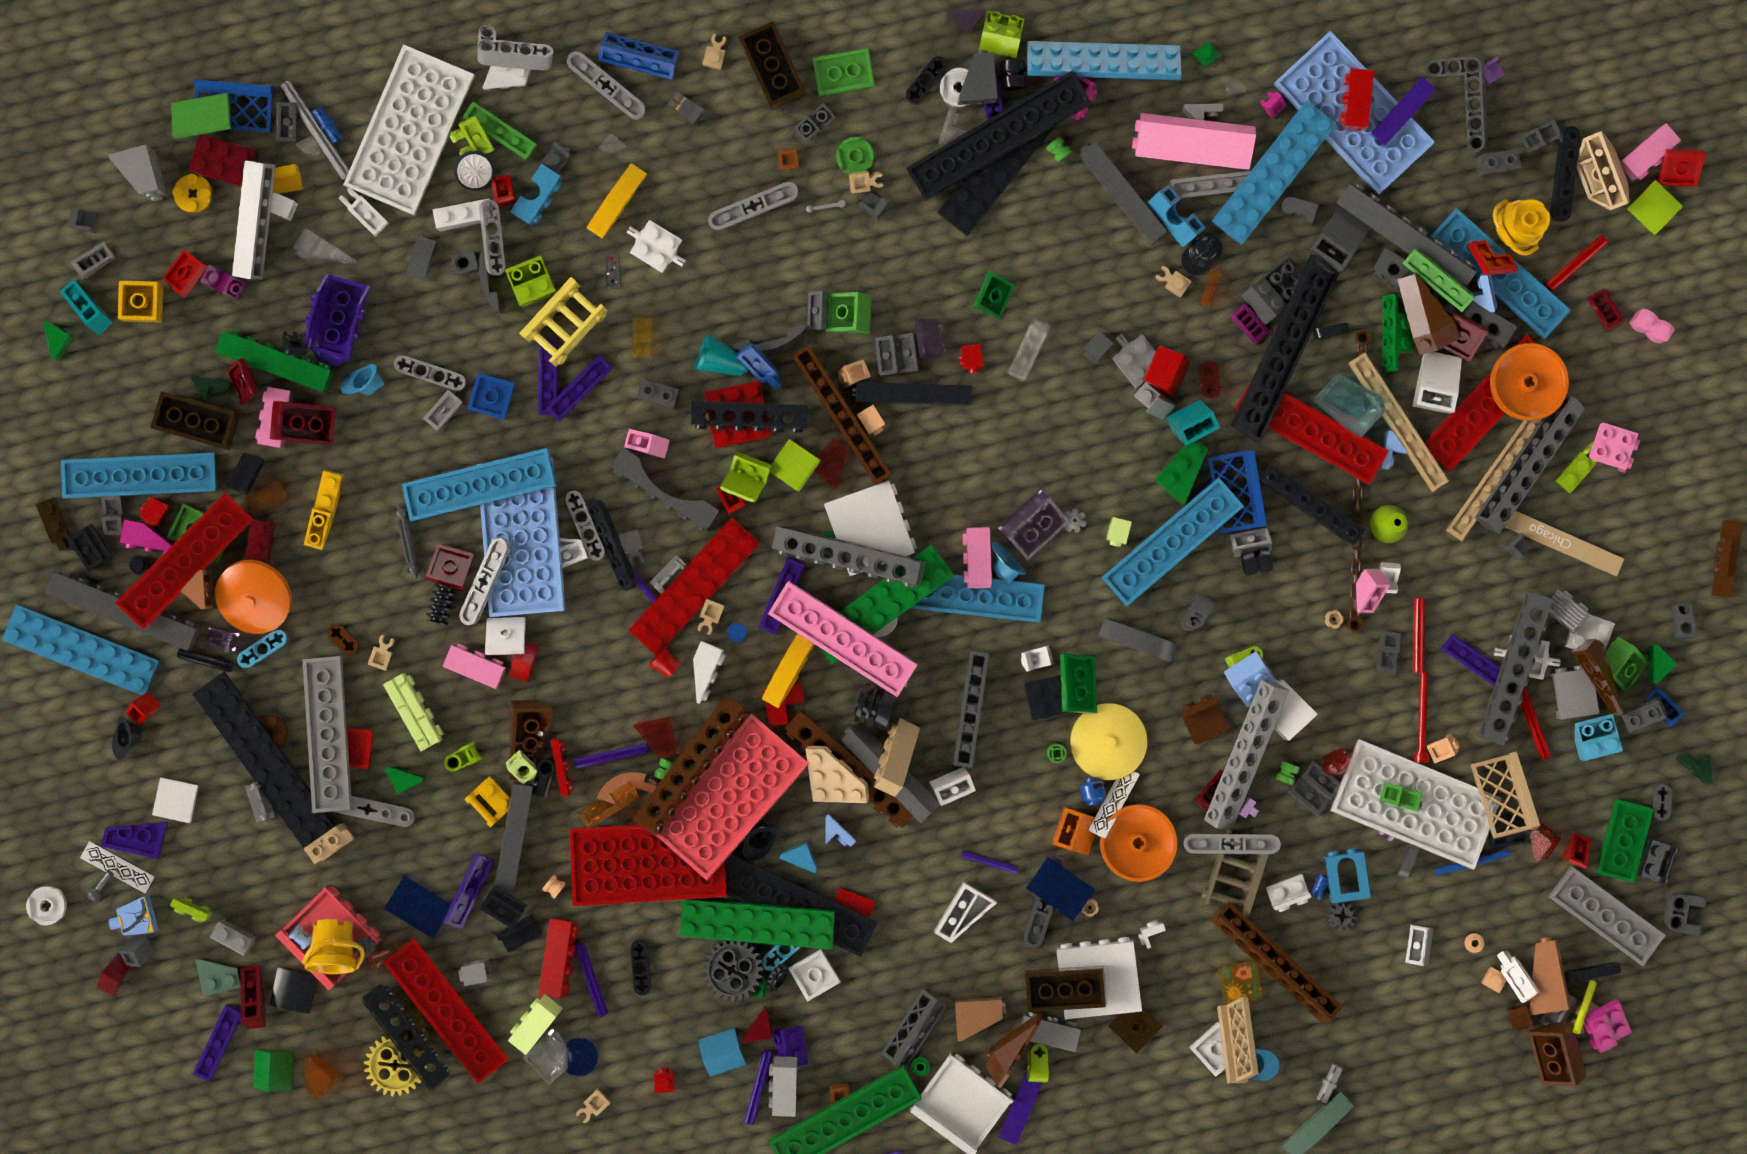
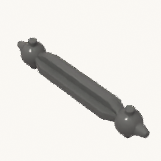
(407, 541)

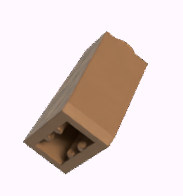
(977, 1014)

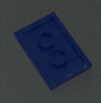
(1060, 888)
(418, 906)

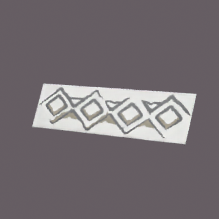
(1113, 803)
(122, 869)

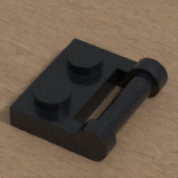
(1653, 858)

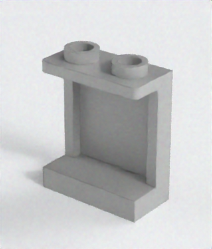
(1574, 693)

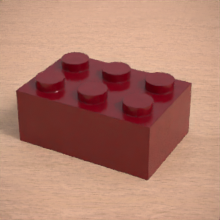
(220, 160)
(302, 423)

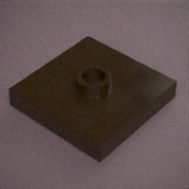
(1135, 1028)

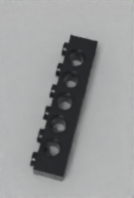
(700, 408)
(1312, 505)
(431, 1080)

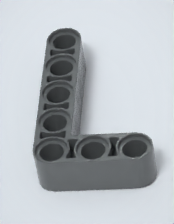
(1470, 94)

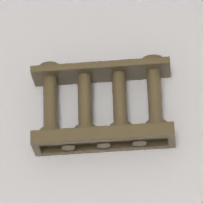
(1250, 886)

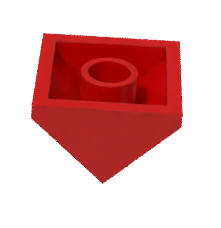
(1167, 370)

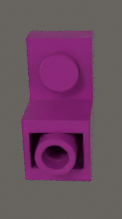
(222, 282)

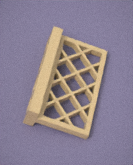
(1522, 795)
(1232, 1024)

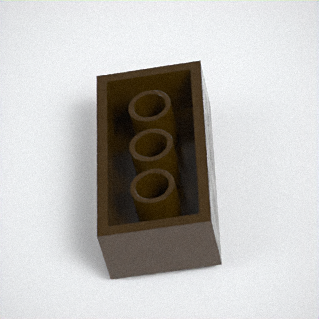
(772, 65)
(195, 420)
(1066, 988)

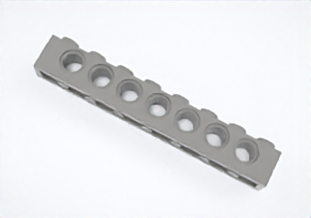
(1246, 755)

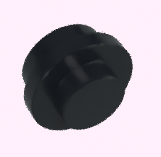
(139, 564)

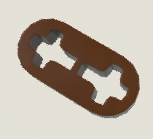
(346, 636)

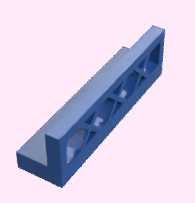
(637, 58)

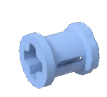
(300, 937)

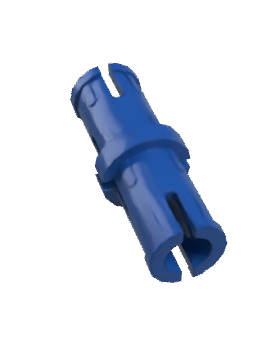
(327, 125)

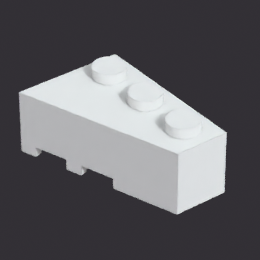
(965, 908)

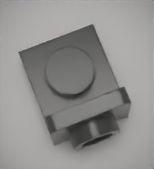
(557, 157)

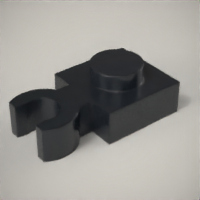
(294, 346)

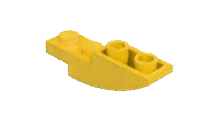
(324, 509)

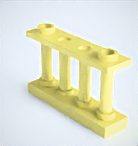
(545, 318)

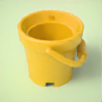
(1521, 224)
(332, 948)

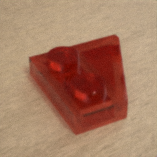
(831, 463)
(658, 735)

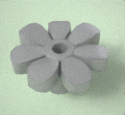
(1079, 522)

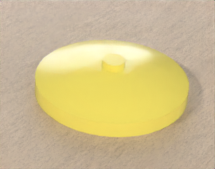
(1108, 742)

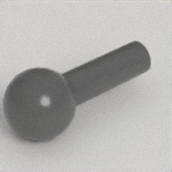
(95, 893)

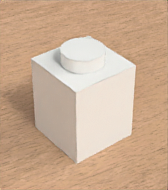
(283, 206)

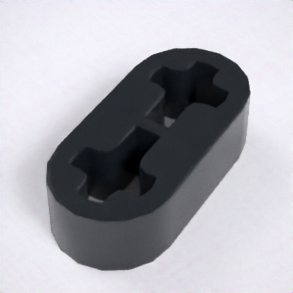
(1332, 330)

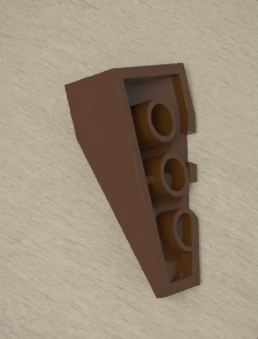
(1427, 319)
(1597, 668)
(528, 729)
(1009, 1049)

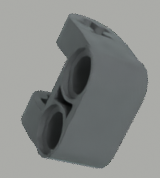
(1199, 608)
(1682, 912)

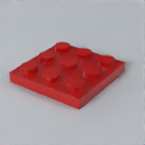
(742, 393)

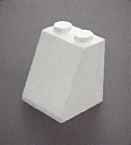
(1294, 714)

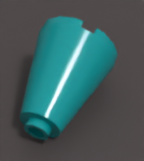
(718, 358)

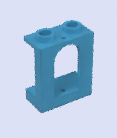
(1331, 865)

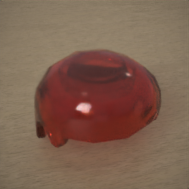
(1335, 762)

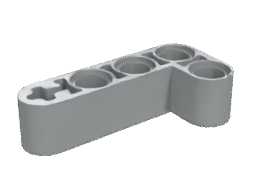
(510, 53)

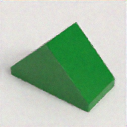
(57, 340)
(1659, 663)
(402, 779)

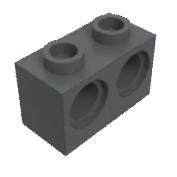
(1498, 163)
(658, 394)
(1644, 714)

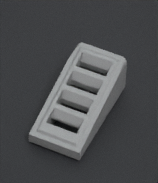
(89, 255)

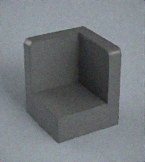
(873, 205)
(83, 221)
(1517, 546)
(136, 951)

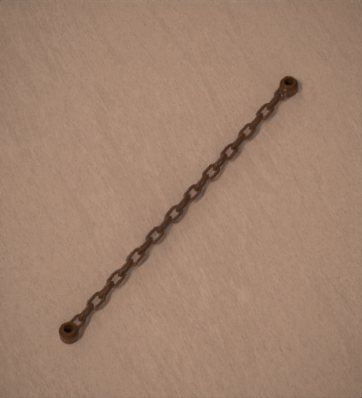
(1367, 334)

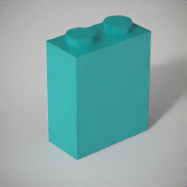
(1193, 422)

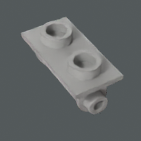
(668, 574)
(259, 802)

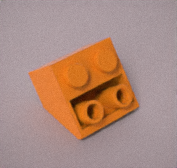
(1073, 831)

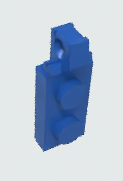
(759, 365)

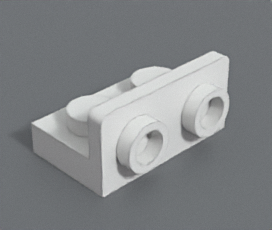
(1288, 892)

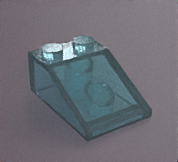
(1350, 404)

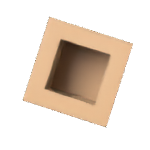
(871, 420)

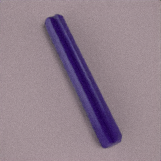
(611, 755)
(591, 980)
(758, 1087)

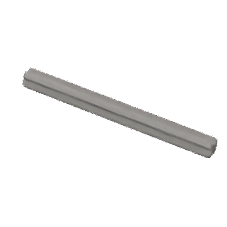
(315, 130)

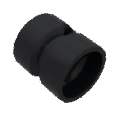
(1013, 74)
(1256, 561)

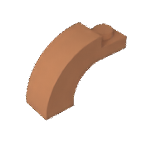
(636, 779)

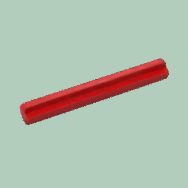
(1576, 263)
(1418, 635)
(1534, 726)

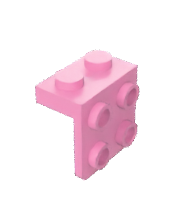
(1614, 446)

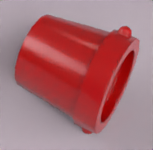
(664, 663)

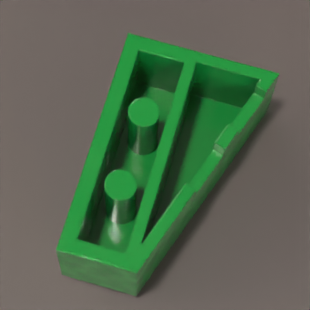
(1181, 471)

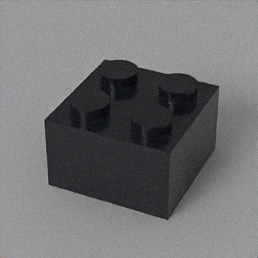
(1044, 697)

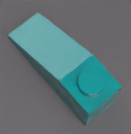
(86, 307)

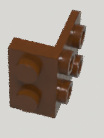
(1204, 719)

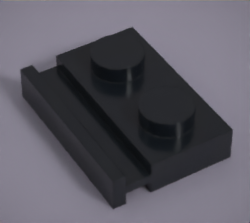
(90, 547)
(503, 907)

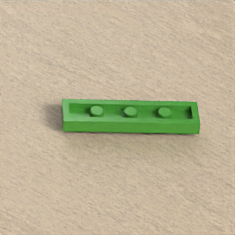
(501, 131)
(1438, 279)

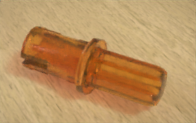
(1210, 287)

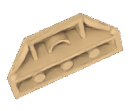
(1602, 172)

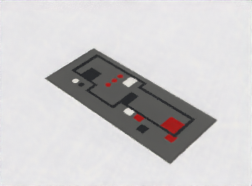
(611, 270)

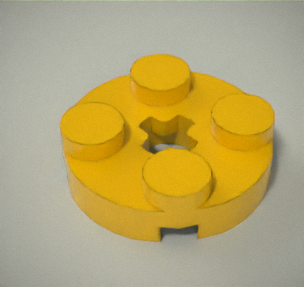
(203, 193)

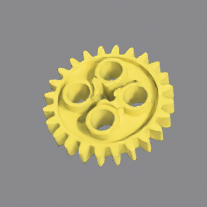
(394, 1082)

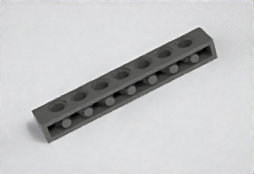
(1504, 329)
(1529, 465)
(783, 543)
(1512, 657)

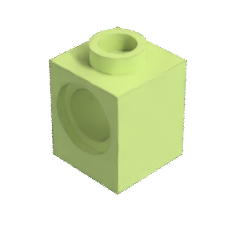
(1118, 531)
(516, 761)

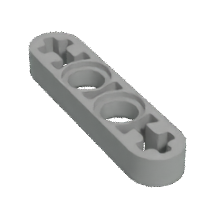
(494, 237)
(430, 372)
(582, 526)

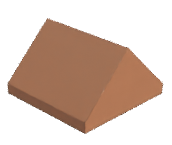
(200, 589)

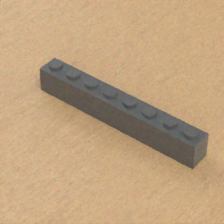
(1403, 233)
(102, 603)

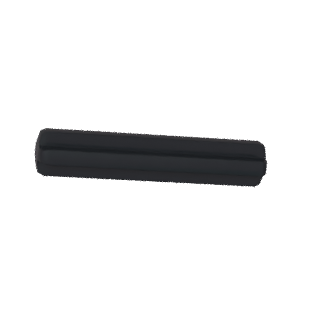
(205, 660)

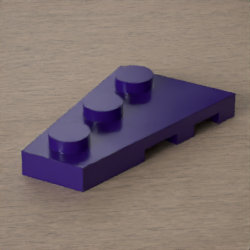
(136, 839)

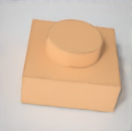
(1494, 979)

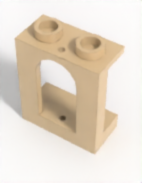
(329, 843)

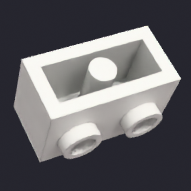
(952, 786)

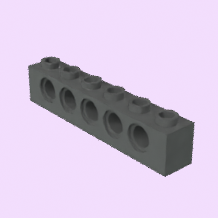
(970, 709)

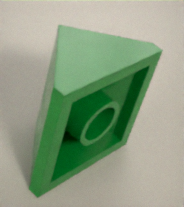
(993, 295)
(273, 1070)

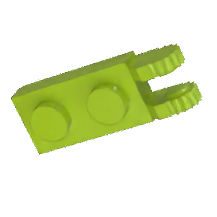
(1576, 470)

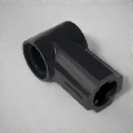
(543, 779)

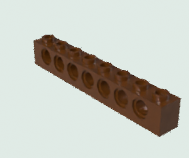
(841, 415)
(803, 721)
(691, 755)
(1276, 963)

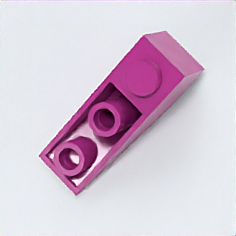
(142, 535)

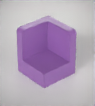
(1492, 71)

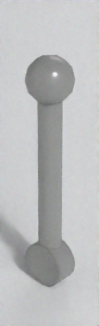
(841, 204)

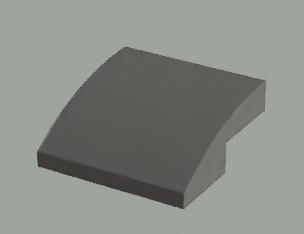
(897, 354)
(1314, 788)

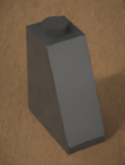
(980, 81)

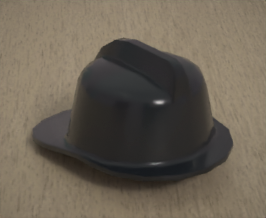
(1201, 254)
(125, 736)
(759, 841)

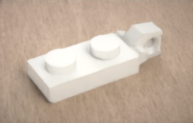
(1517, 977)

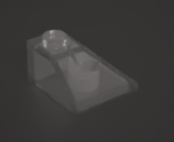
(548, 1057)

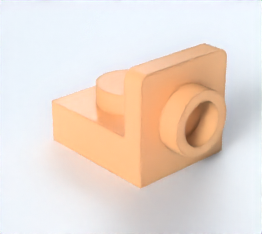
(853, 373)
(1443, 748)

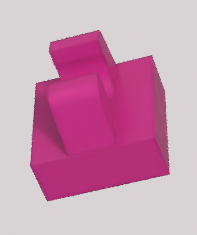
(1274, 104)

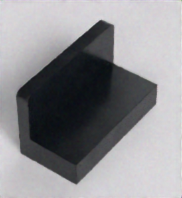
(245, 473)
(1513, 839)
(522, 933)

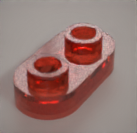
(1209, 379)

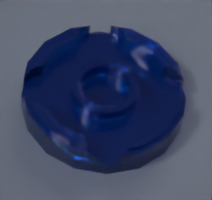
(581, 1056)

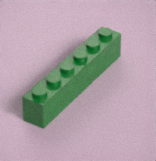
(274, 362)

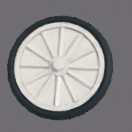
(474, 170)

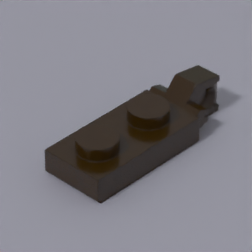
(54, 522)

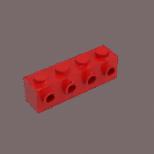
(558, 958)

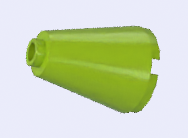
(1389, 524)

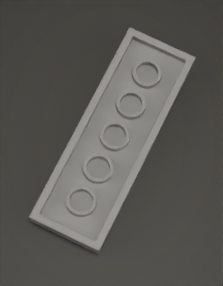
(1606, 916)

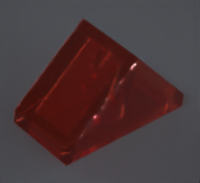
(1543, 842)

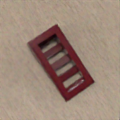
(1611, 307)
(1200, 800)

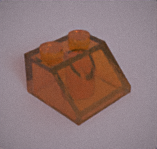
(319, 1076)

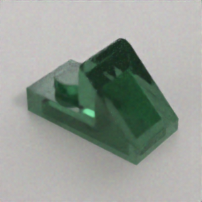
(206, 385)
(1701, 769)

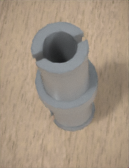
(1329, 1083)

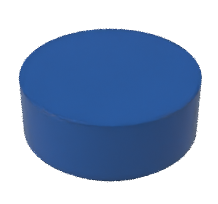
(737, 632)

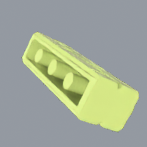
(413, 712)

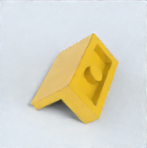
(287, 179)

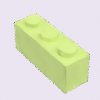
(534, 1023)

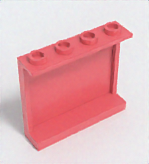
(326, 906)

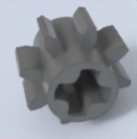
(367, 945)

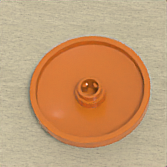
(1529, 382)
(253, 596)
(1139, 843)

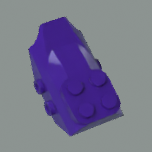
(335, 319)

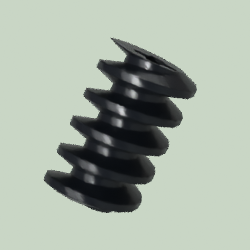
(441, 606)

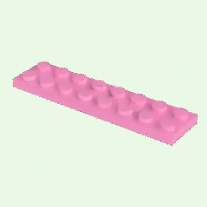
(843, 638)

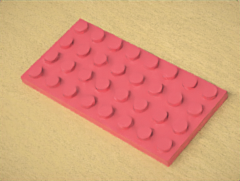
(732, 796)

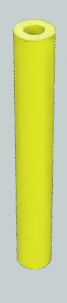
(1584, 1007)

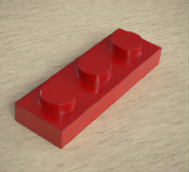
(562, 767)

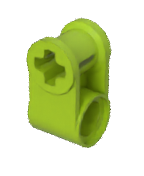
(1239, 656)
(464, 757)
(1038, 1067)

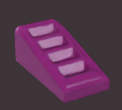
(1244, 308)

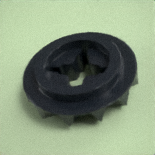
(776, 978)

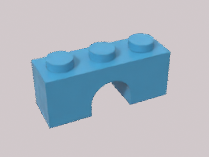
(1164, 208)
(530, 210)

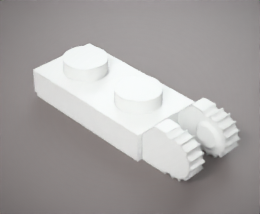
(365, 213)

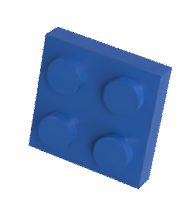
(491, 396)

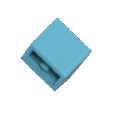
(1597, 737)

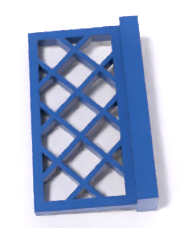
(241, 89)
(1253, 487)

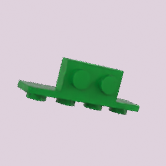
(1395, 333)

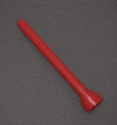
(1421, 754)

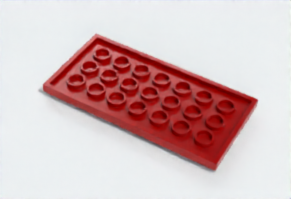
(633, 867)

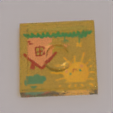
(1240, 981)

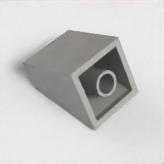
(142, 171)

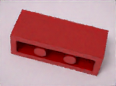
(1357, 99)

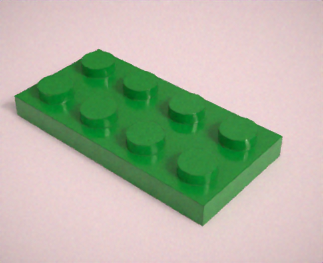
(1624, 840)

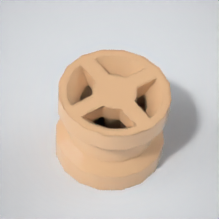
(554, 886)

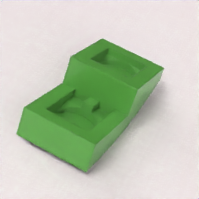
(1401, 797)

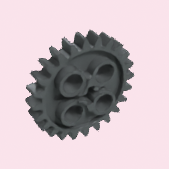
(725, 986)

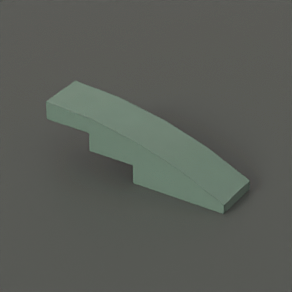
(1318, 1125)

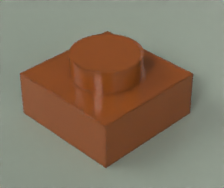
(788, 159)
(838, 1092)

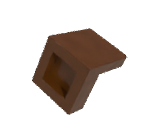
(1520, 1016)

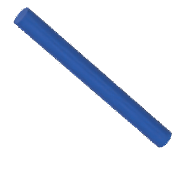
(1482, 859)

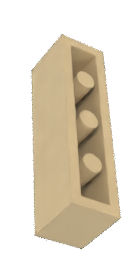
(897, 757)

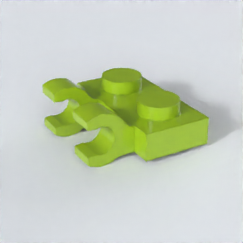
(475, 135)
(185, 906)

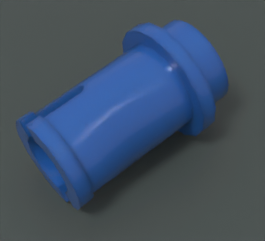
(1320, 885)

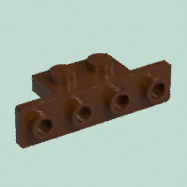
(1726, 558)

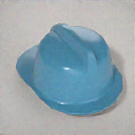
(362, 380)
(1005, 565)
(1267, 1065)

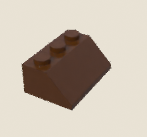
(1557, 1054)

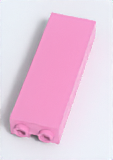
(1194, 141)

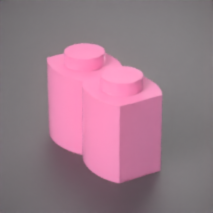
(1648, 323)

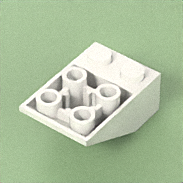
(1438, 383)
(705, 665)

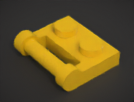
(494, 796)

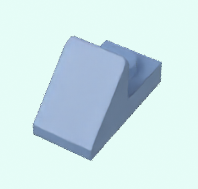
(1486, 297)
(1393, 445)
(834, 828)

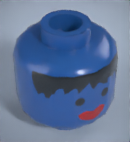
(1093, 791)

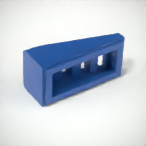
(1677, 717)

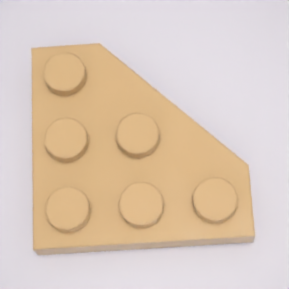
(833, 779)

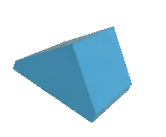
(800, 856)
(721, 1052)

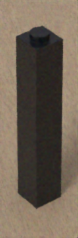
(912, 394)

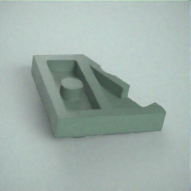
(217, 977)

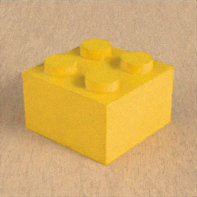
(140, 301)

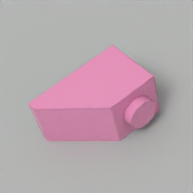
(646, 443)
(1370, 590)

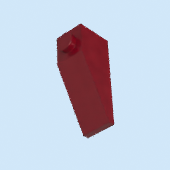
(252, 998)

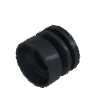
(875, 707)

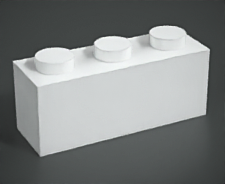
(459, 215)

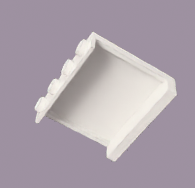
(871, 520)
(1119, 972)
(961, 1103)

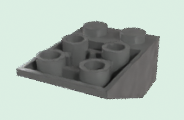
(1339, 239)
(1273, 291)

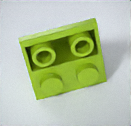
(1001, 34)
(531, 281)

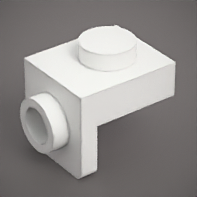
(1391, 572)
(1036, 658)
(1153, 927)

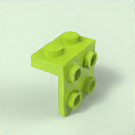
(746, 477)

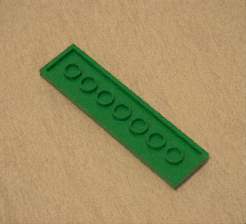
(890, 600)
(757, 923)
(849, 1115)

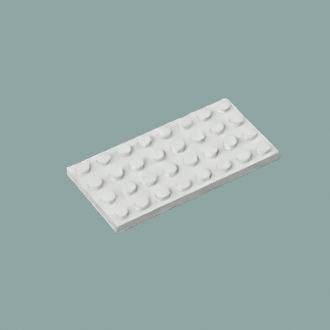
(409, 130)
(1449, 815)

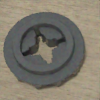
(1334, 921)

